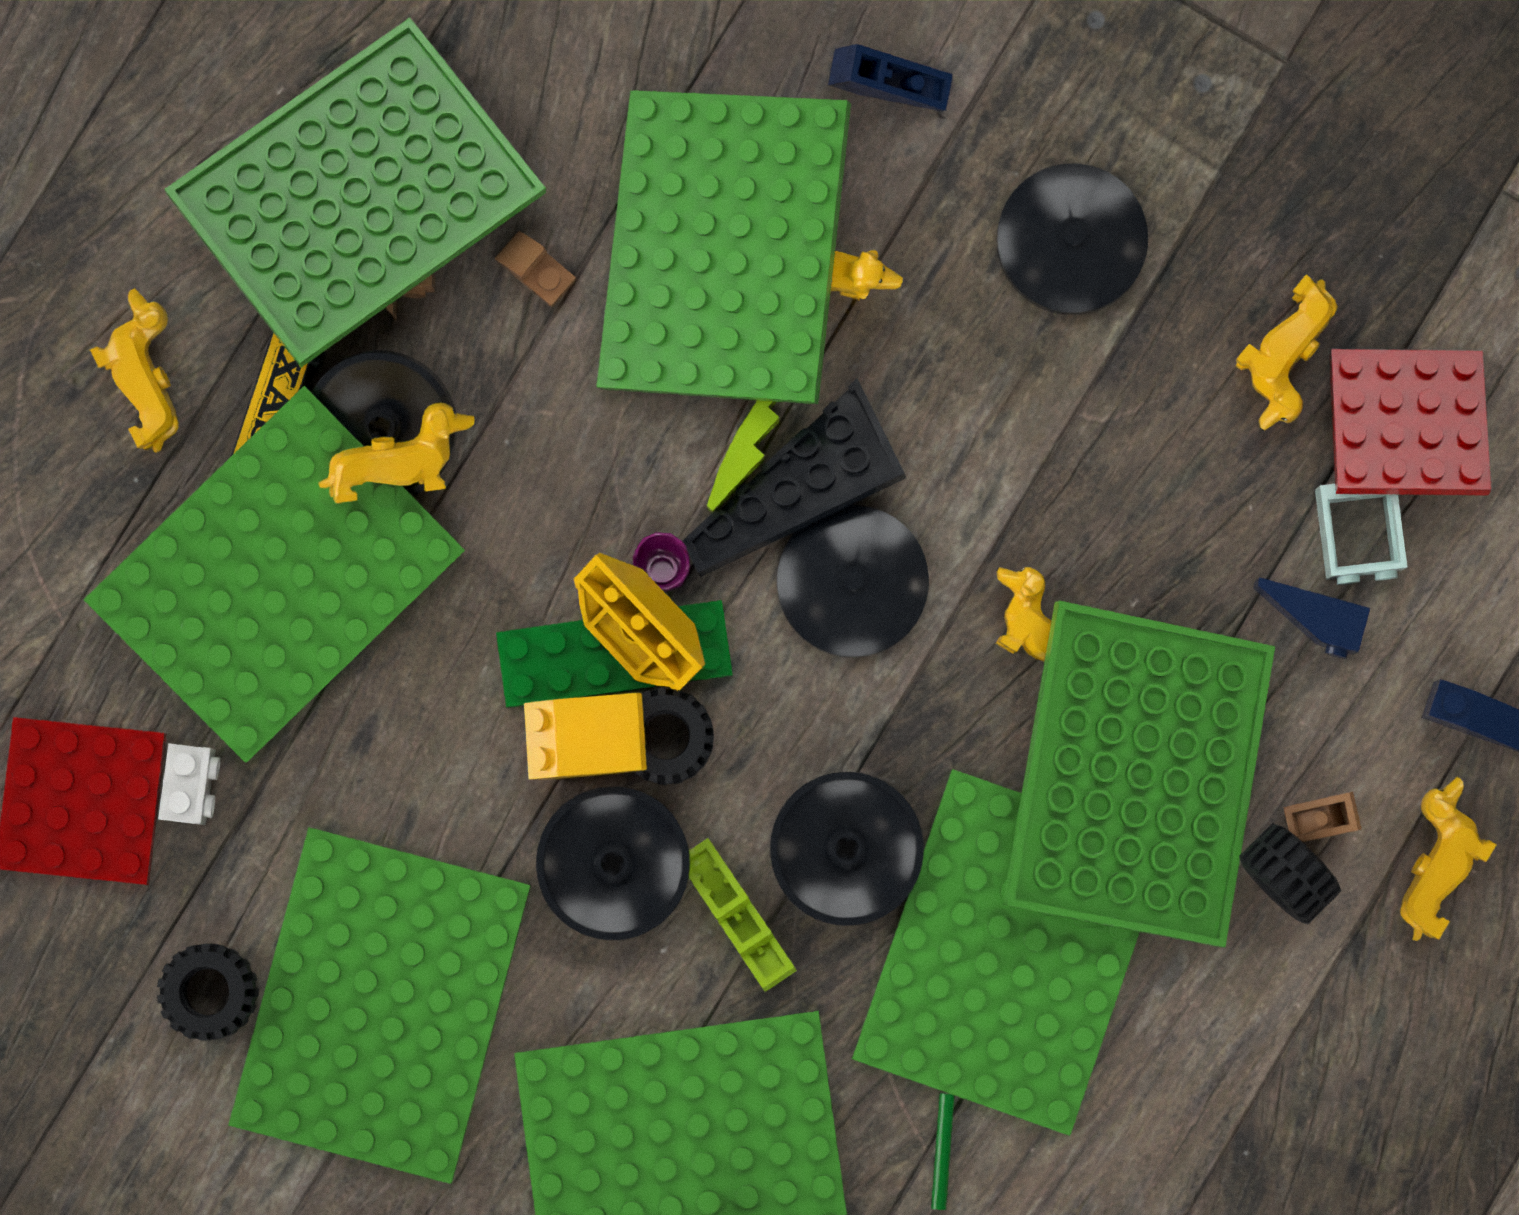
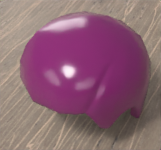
(663, 559)

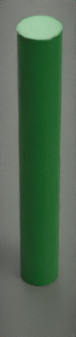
(942, 1151)

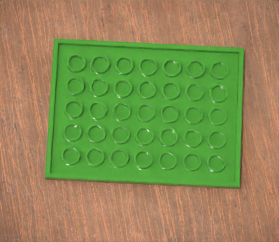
(355, 191)
(724, 246)
(269, 581)
(1139, 775)
(986, 992)
(380, 1005)
(684, 1123)

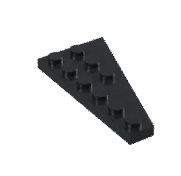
(809, 478)

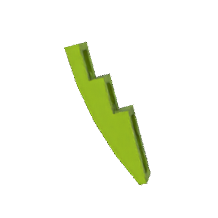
(742, 454)
(738, 916)

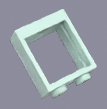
(1351, 574)

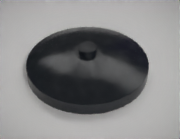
(1072, 239)
(383, 397)
(853, 582)
(846, 848)
(612, 863)

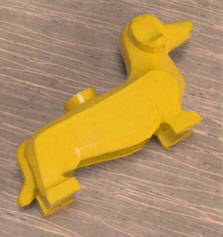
(857, 275)
(1284, 347)
(136, 375)
(401, 461)
(1024, 616)
(1447, 862)

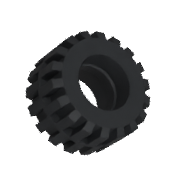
(700, 736)
(1290, 873)
(174, 992)

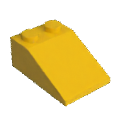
(585, 736)

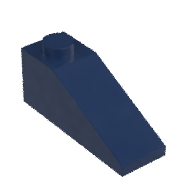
(889, 78)
(1321, 618)
(1473, 714)

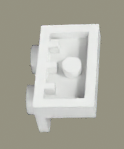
(188, 784)

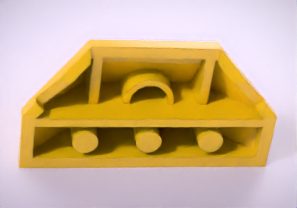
(638, 623)

